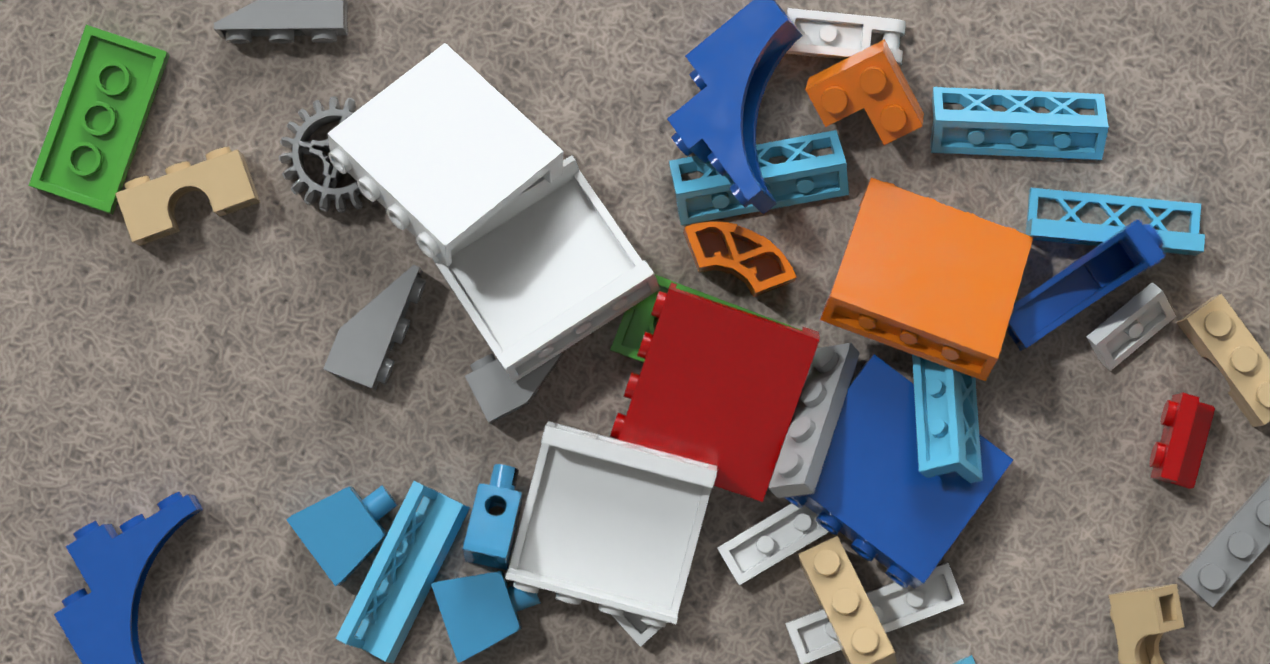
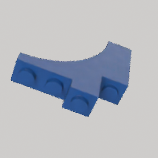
(732, 76)
(1084, 282)
(115, 567)

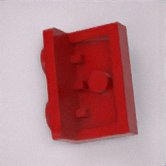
(1183, 440)

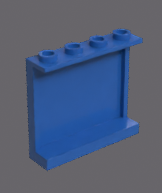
(874, 482)

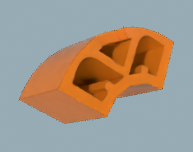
(741, 253)

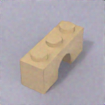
(151, 204)
(1227, 342)
(846, 604)
(1142, 619)

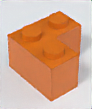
(868, 82)

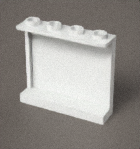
(442, 152)
(546, 272)
(611, 524)

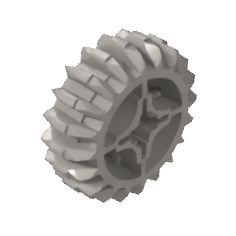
(301, 146)

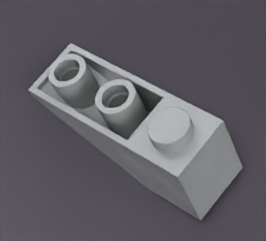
(285, 20)
(367, 338)
(498, 393)

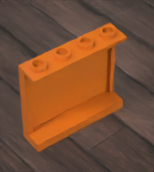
(928, 279)

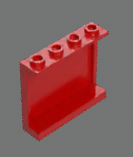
(717, 388)

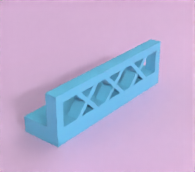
(1019, 129)
(795, 182)
(1095, 234)
(946, 421)
(404, 572)

